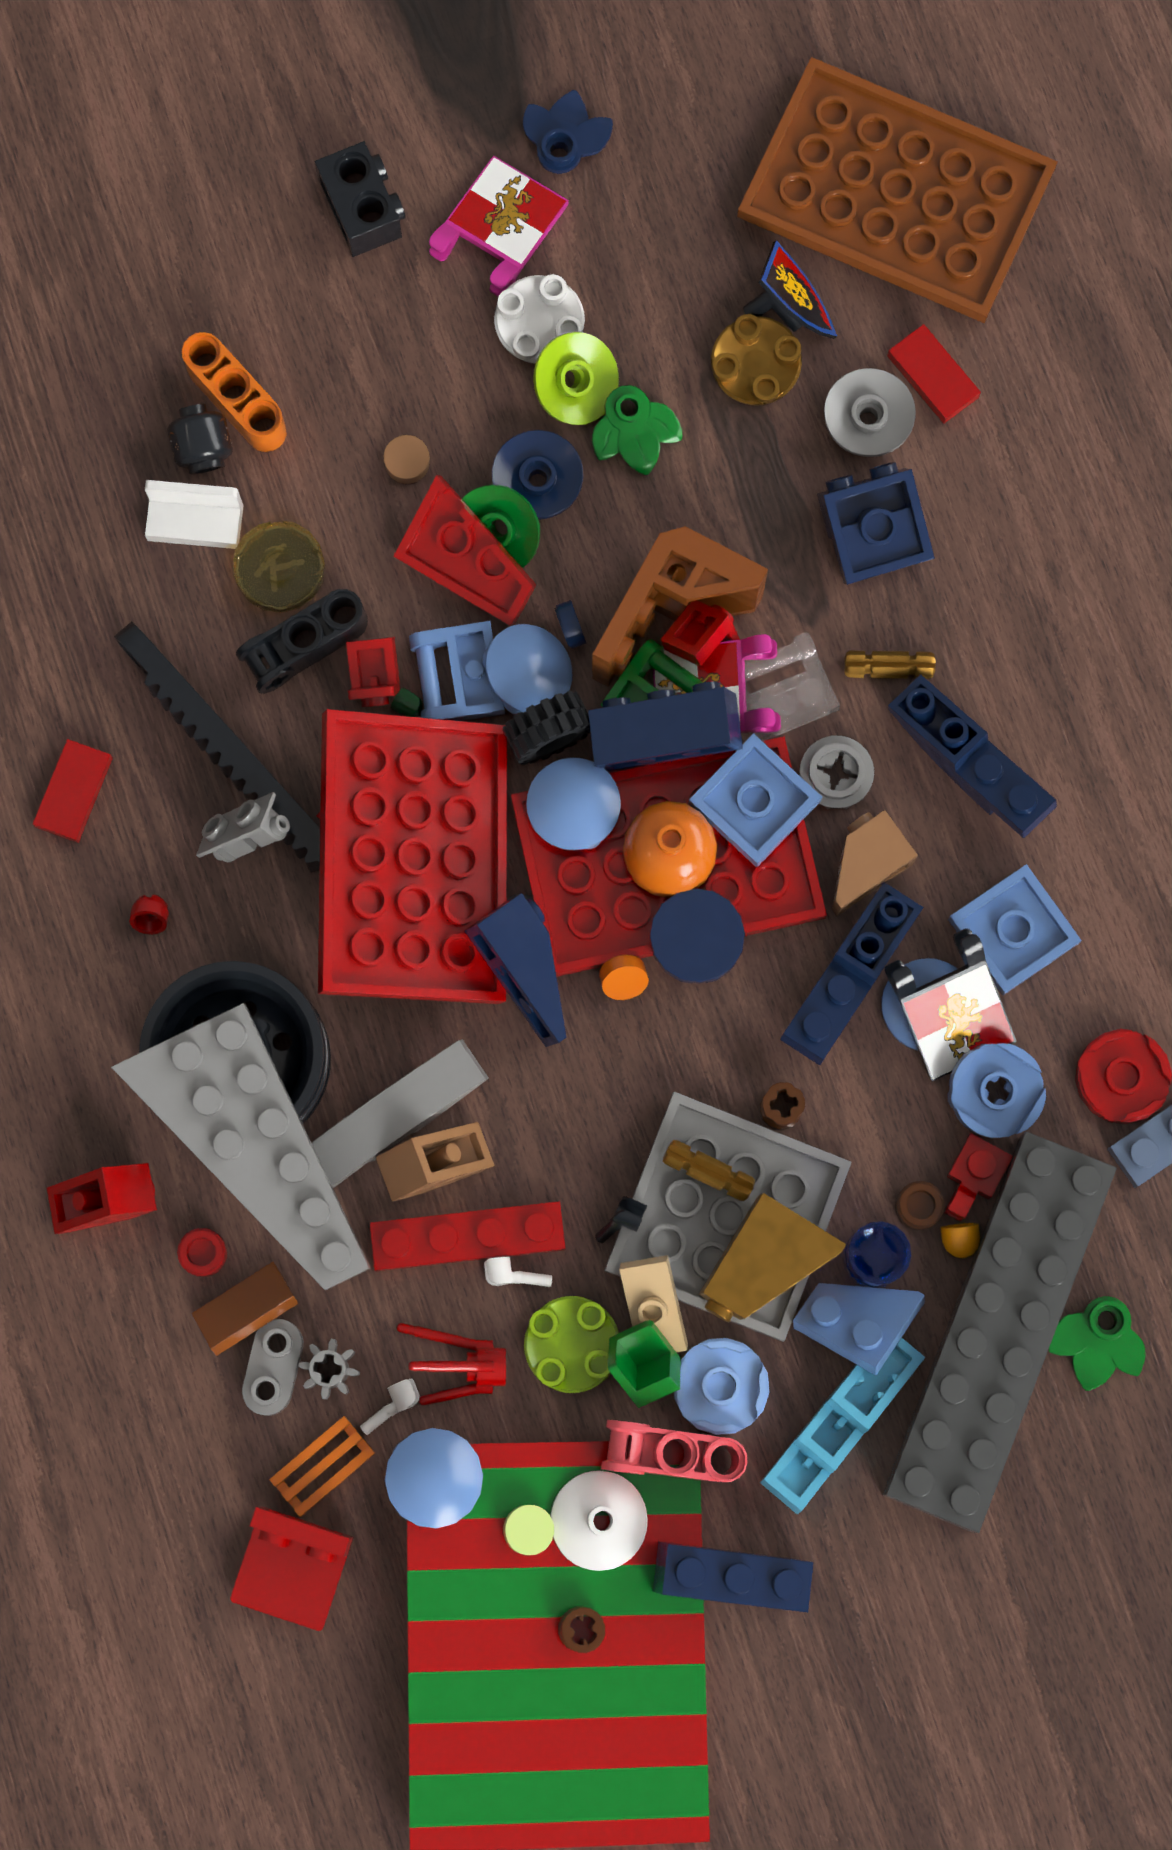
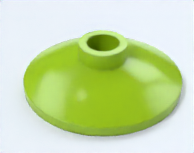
(594, 376)

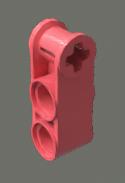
(639, 1450)

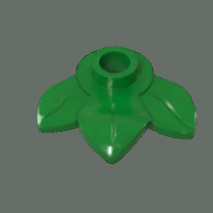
(635, 436)
(1097, 1350)

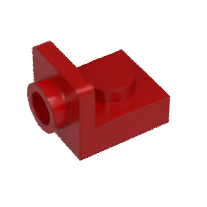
(699, 632)

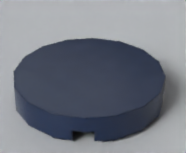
(697, 936)

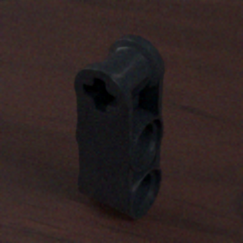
(289, 660)

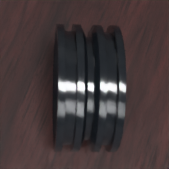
(279, 1007)

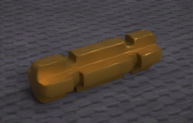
(889, 664)
(709, 1170)

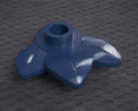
(565, 128)

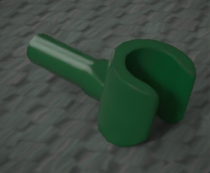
(407, 703)

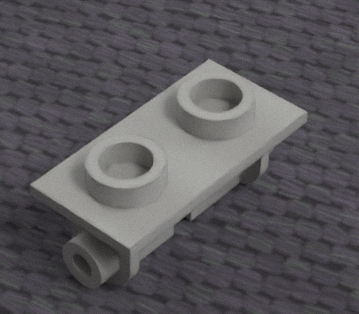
(242, 829)

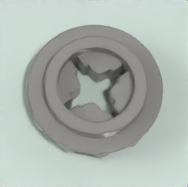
(855, 762)

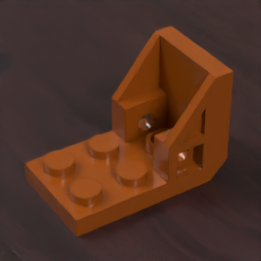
(675, 572)

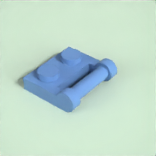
(471, 686)

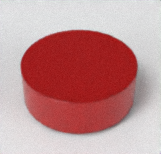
(202, 1252)

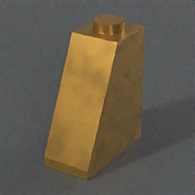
(765, 1259)

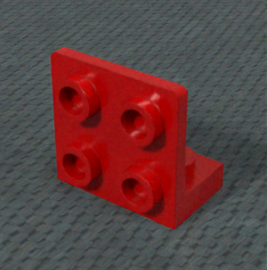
(291, 1568)

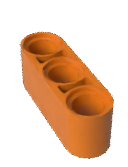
(229, 372)

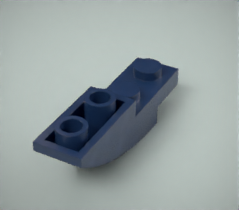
(970, 758)
(851, 973)

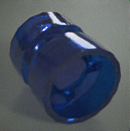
(877, 1255)

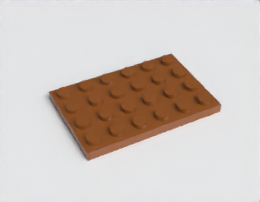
(897, 189)

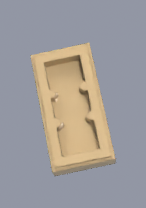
(653, 1297)

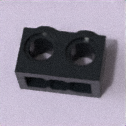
(354, 200)

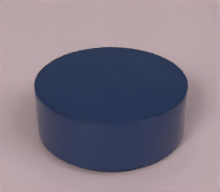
(570, 624)

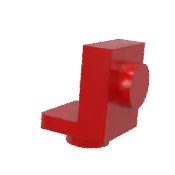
(373, 670)

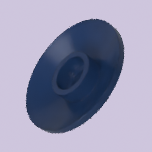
(541, 454)

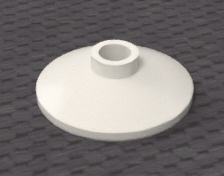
(574, 1516)

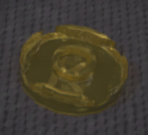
(278, 566)

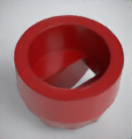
(140, 915)

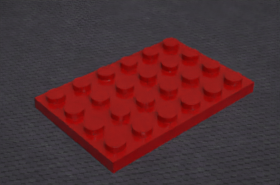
(409, 855)
(601, 911)

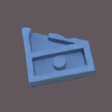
(858, 1321)

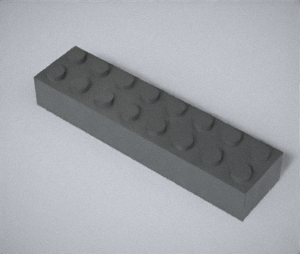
(999, 1332)

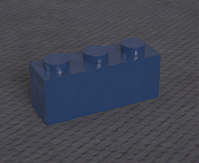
(665, 727)
(733, 1577)

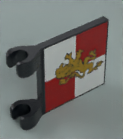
(953, 1010)

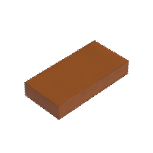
(244, 1308)

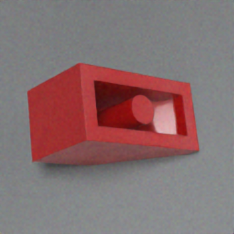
(101, 1197)

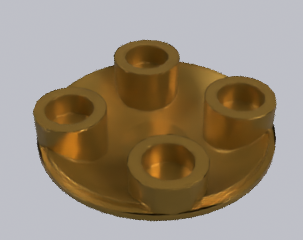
(756, 360)

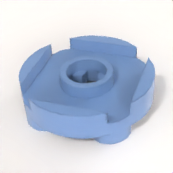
(1023, 1083)

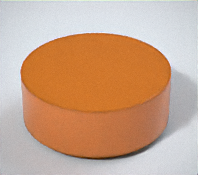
(623, 977)

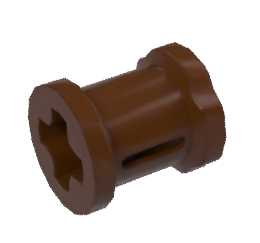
(790, 1094)

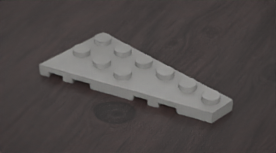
(237, 1118)

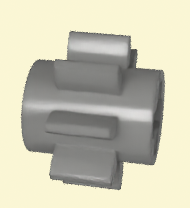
(322, 1357)

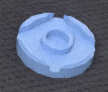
(722, 1386)

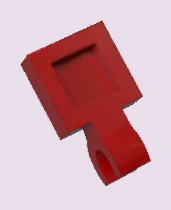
(977, 1172)

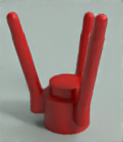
(484, 1366)

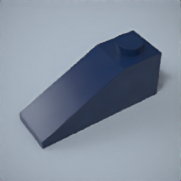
(522, 959)

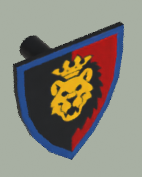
(790, 295)

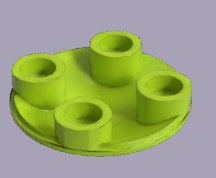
(569, 1344)

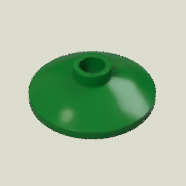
(506, 504)

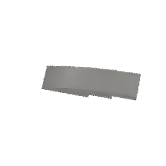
(398, 1111)

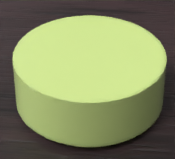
(528, 1529)

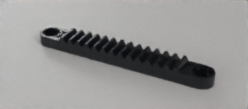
(219, 741)

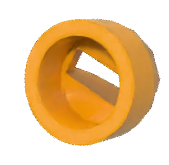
(961, 1239)

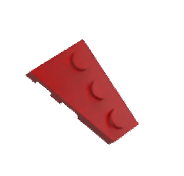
(463, 555)

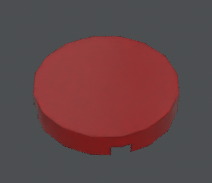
(1123, 1076)

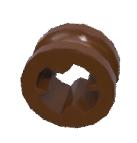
(596, 1626)

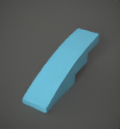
(838, 1427)

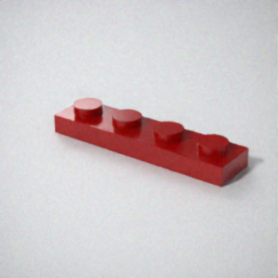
(467, 1236)

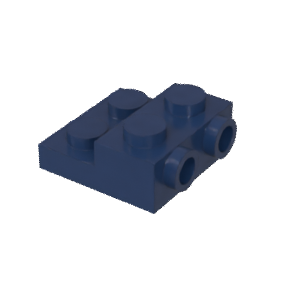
(875, 522)

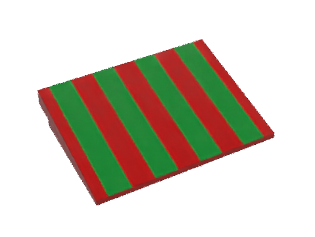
(513, 1727)

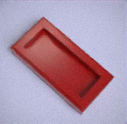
(933, 373)
(72, 791)

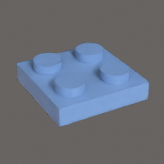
(755, 800)
(1017, 928)

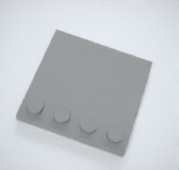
(698, 1221)

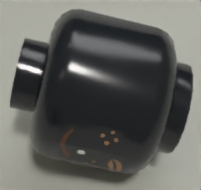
(200, 439)

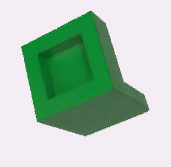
(644, 1363)

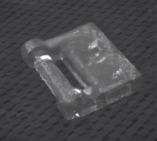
(795, 698)

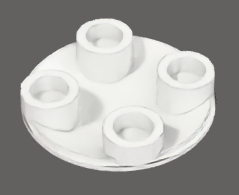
(535, 313)

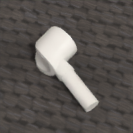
(499, 1273)
(404, 1396)

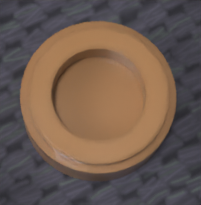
(406, 459)

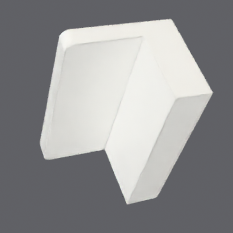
(193, 514)

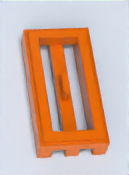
(290, 1493)

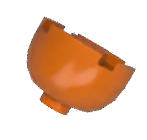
(669, 848)

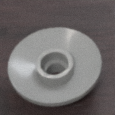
(874, 393)

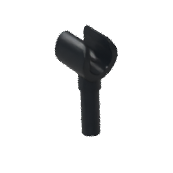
(628, 1214)

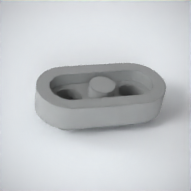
(274, 1367)

